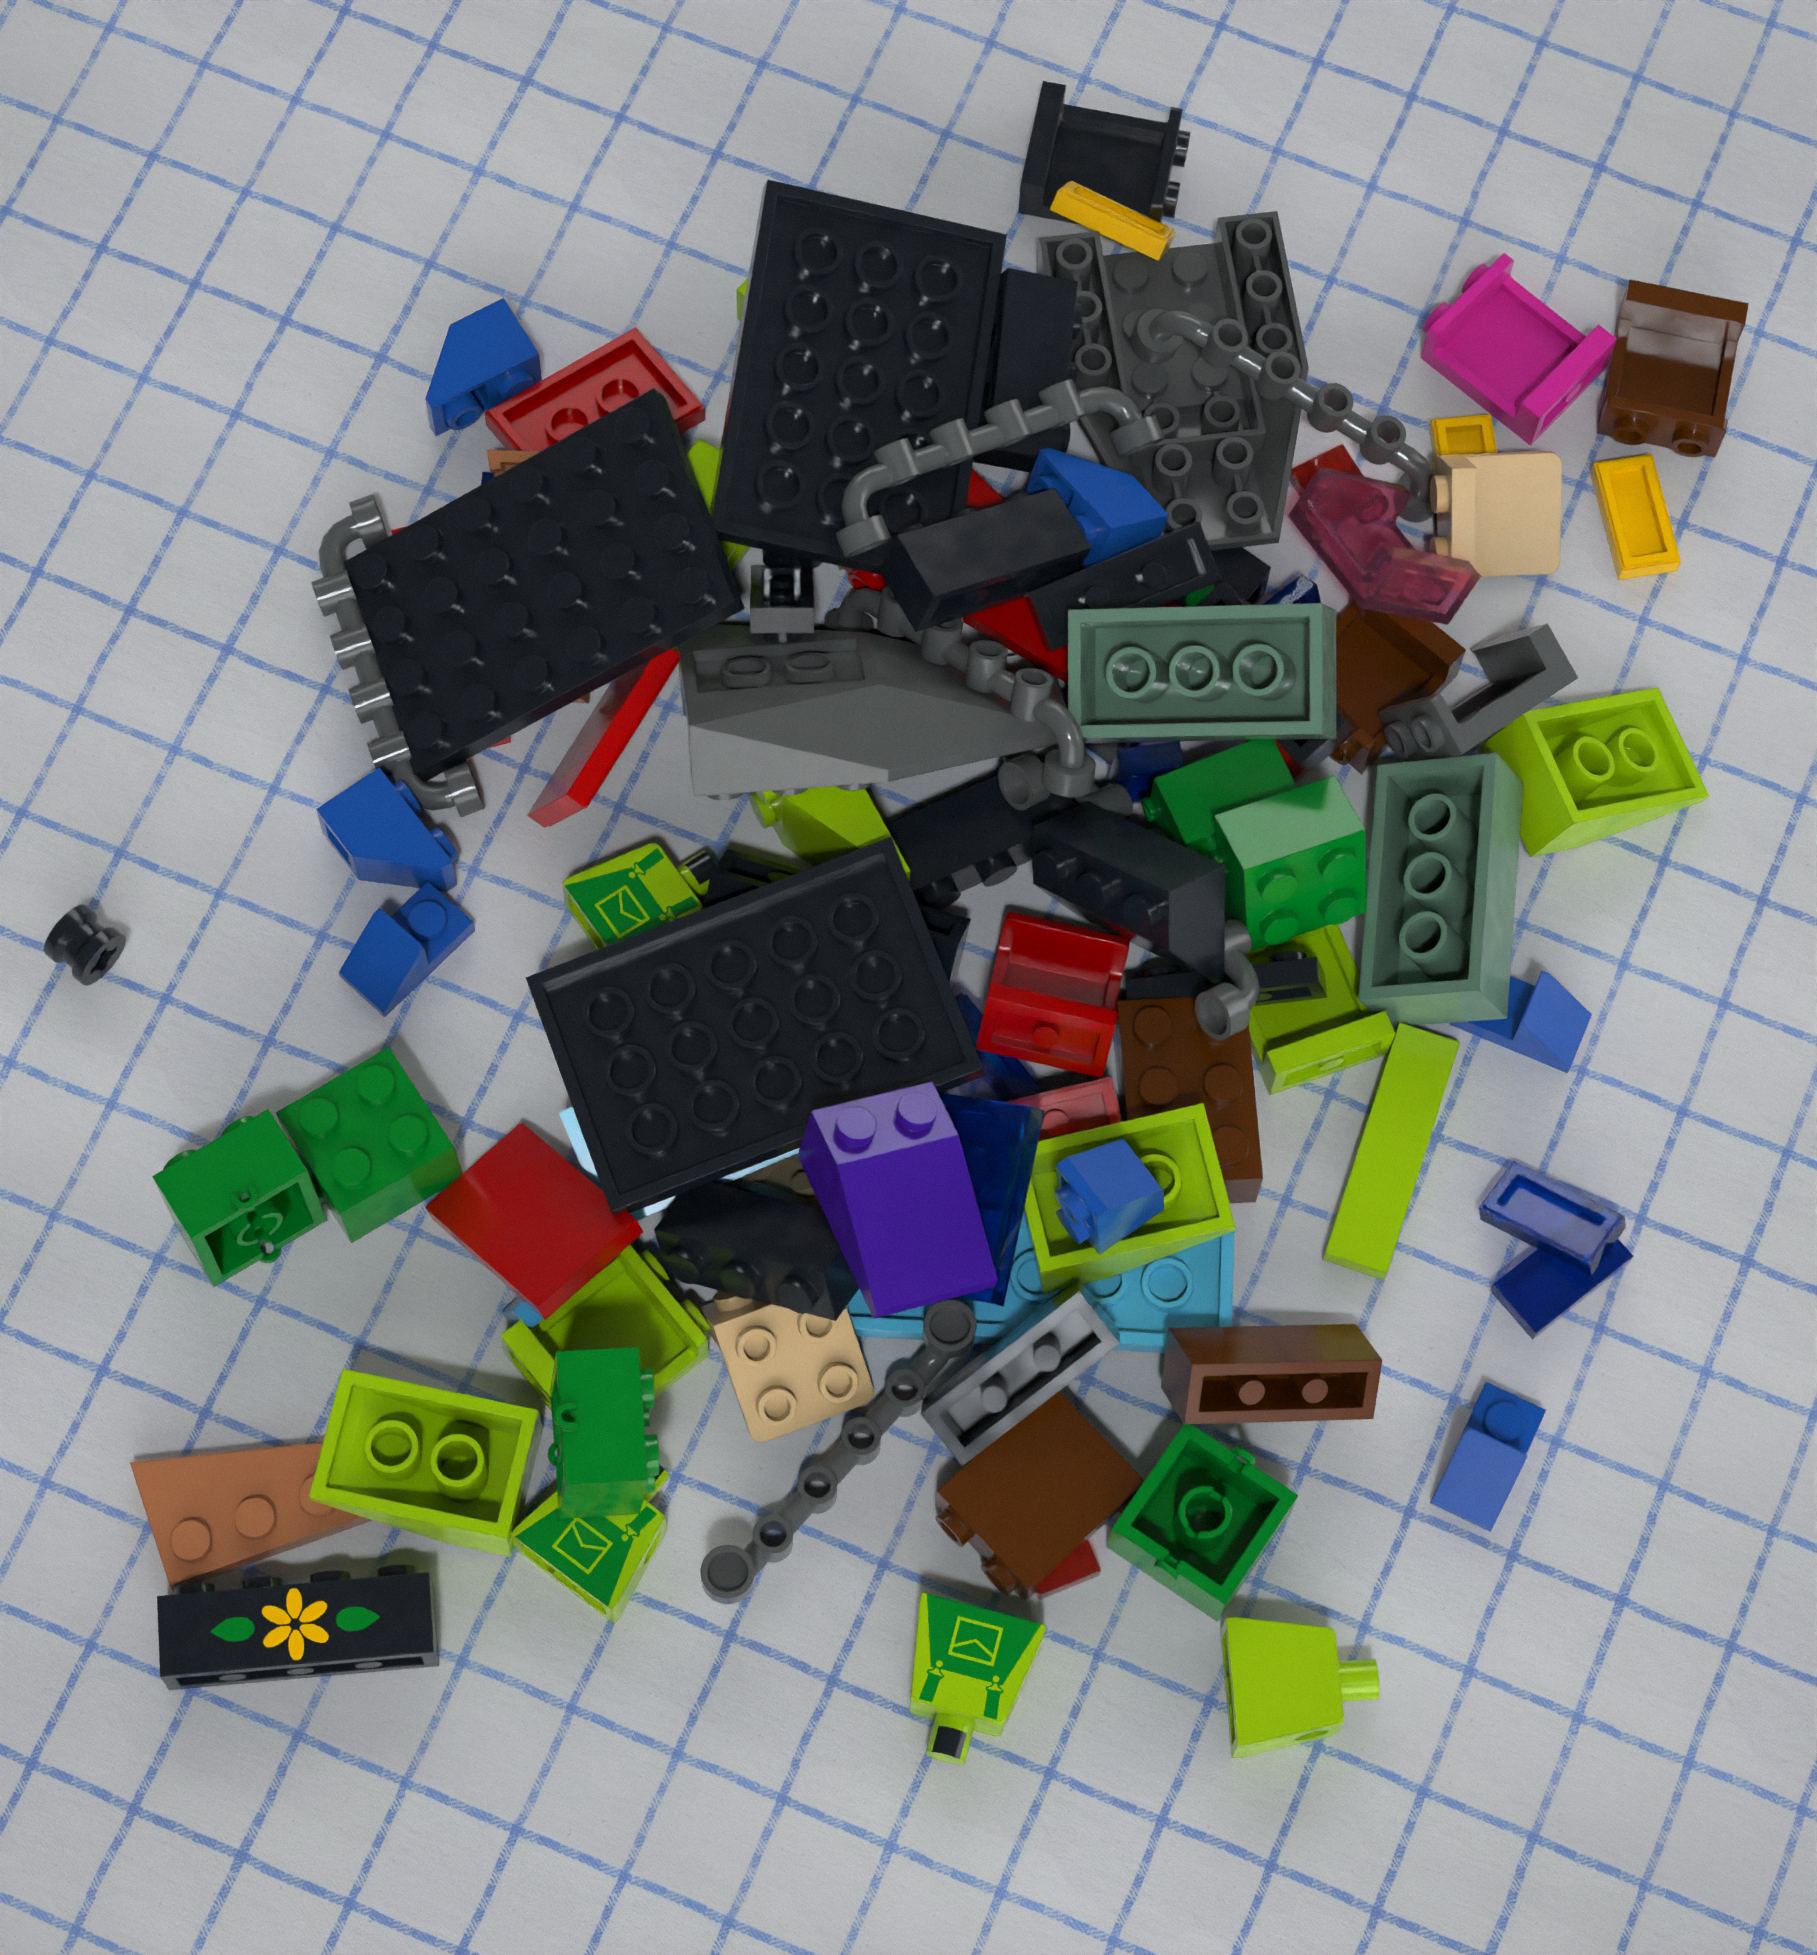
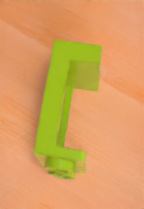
(1316, 1036)
(615, 1309)

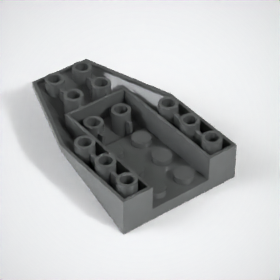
(1223, 442)
(833, 713)

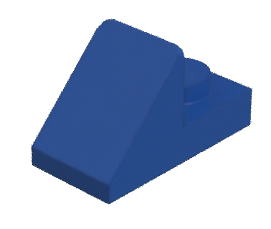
(404, 948)
(1539, 1024)
(1488, 1456)

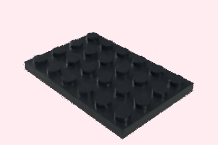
(849, 340)
(543, 585)
(744, 1018)

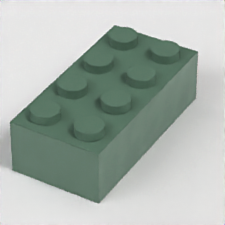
(1203, 673)
(1442, 890)

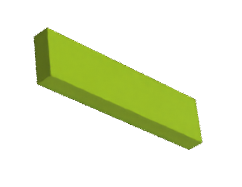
(1391, 1151)

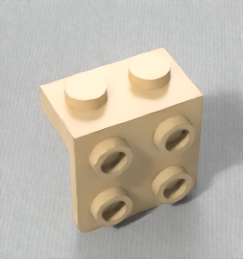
(1499, 511)
(787, 1364)

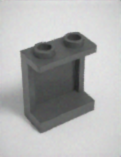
(1522, 674)

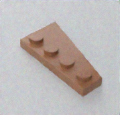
(234, 1508)

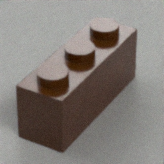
(1270, 1373)

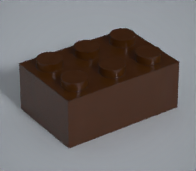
(1172, 1064)

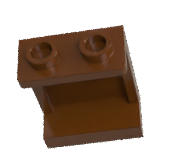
(1671, 369)
(1382, 664)
(1036, 1496)

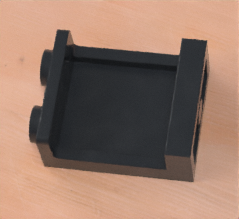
(1104, 152)

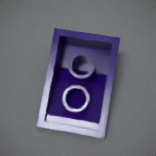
(898, 1198)

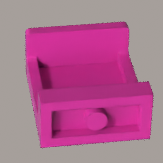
(1513, 351)

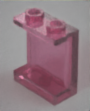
(1357, 537)

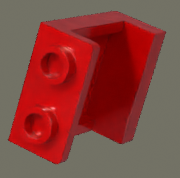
(1053, 994)

